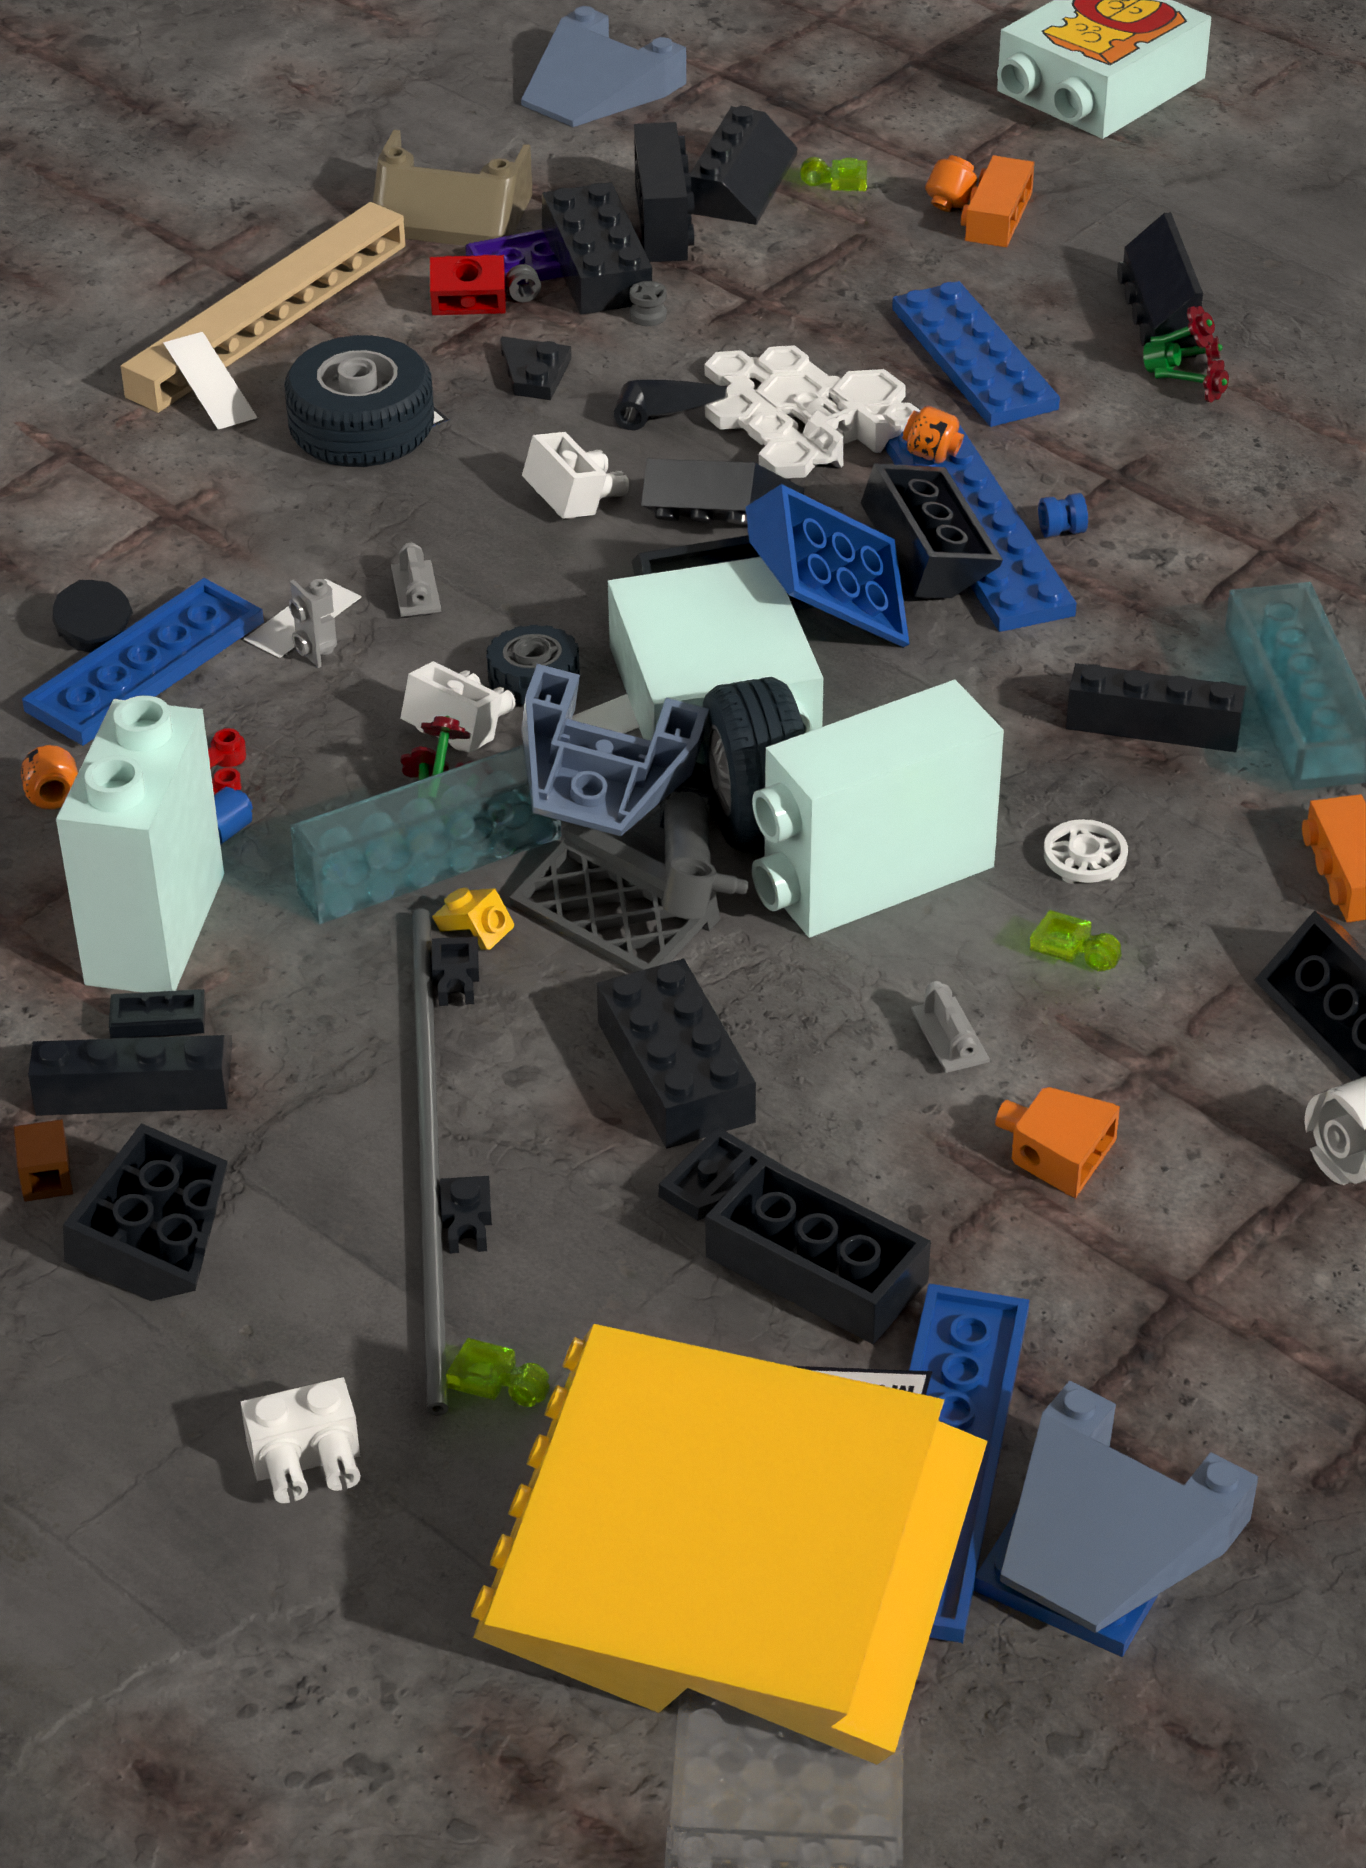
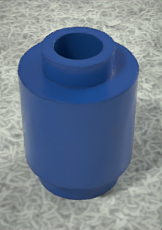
(232, 812)

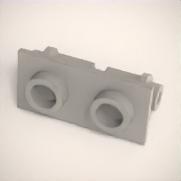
(415, 583)
(312, 633)
(948, 1029)

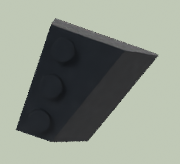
(706, 489)
(148, 1216)

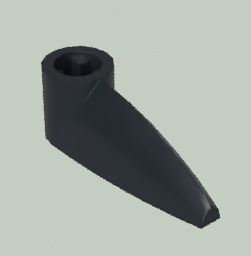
(662, 397)

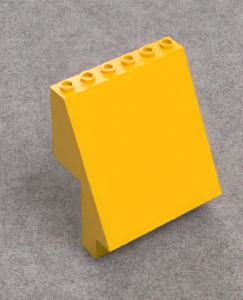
(733, 1537)

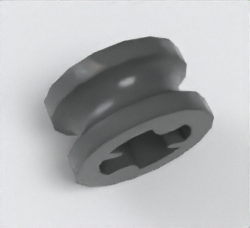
(528, 292)

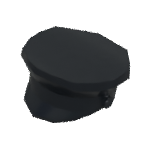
(90, 614)

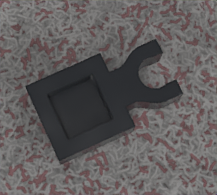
(455, 967)
(466, 1210)

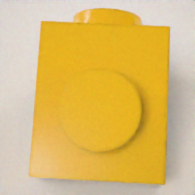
(478, 911)

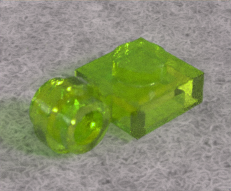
(844, 175)
(1066, 936)
(486, 1368)

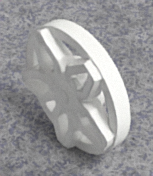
(1085, 851)

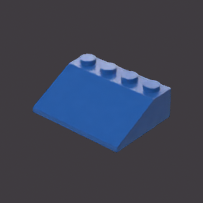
(830, 561)

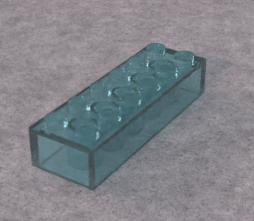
(1300, 683)
(417, 835)

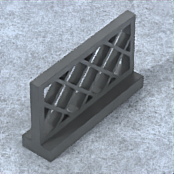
(629, 868)

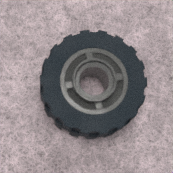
(518, 651)

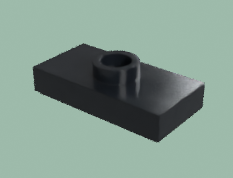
(157, 1013)

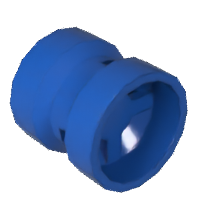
(1063, 515)

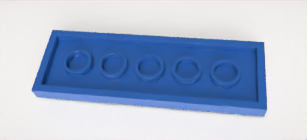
(975, 353)
(143, 658)

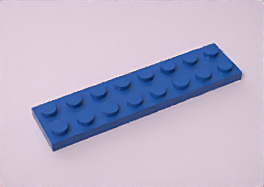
(1026, 584)
(974, 1354)

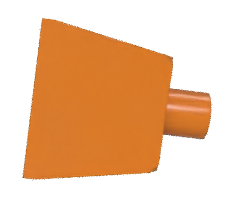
(1060, 1136)

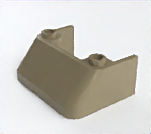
(453, 204)

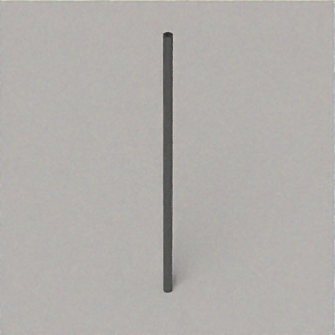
(429, 1167)

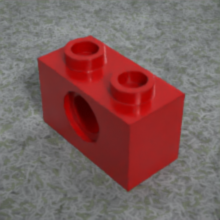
(467, 285)

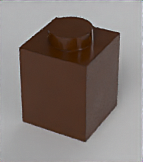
(43, 1160)

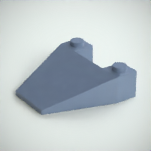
(594, 76)
(599, 773)
(1105, 1529)

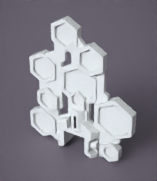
(792, 386)

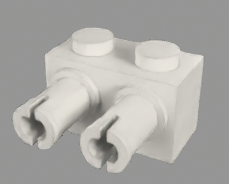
(569, 476)
(442, 692)
(302, 1432)

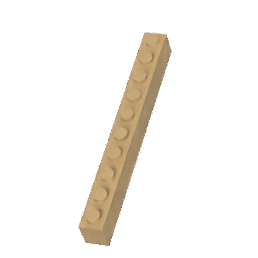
(270, 301)

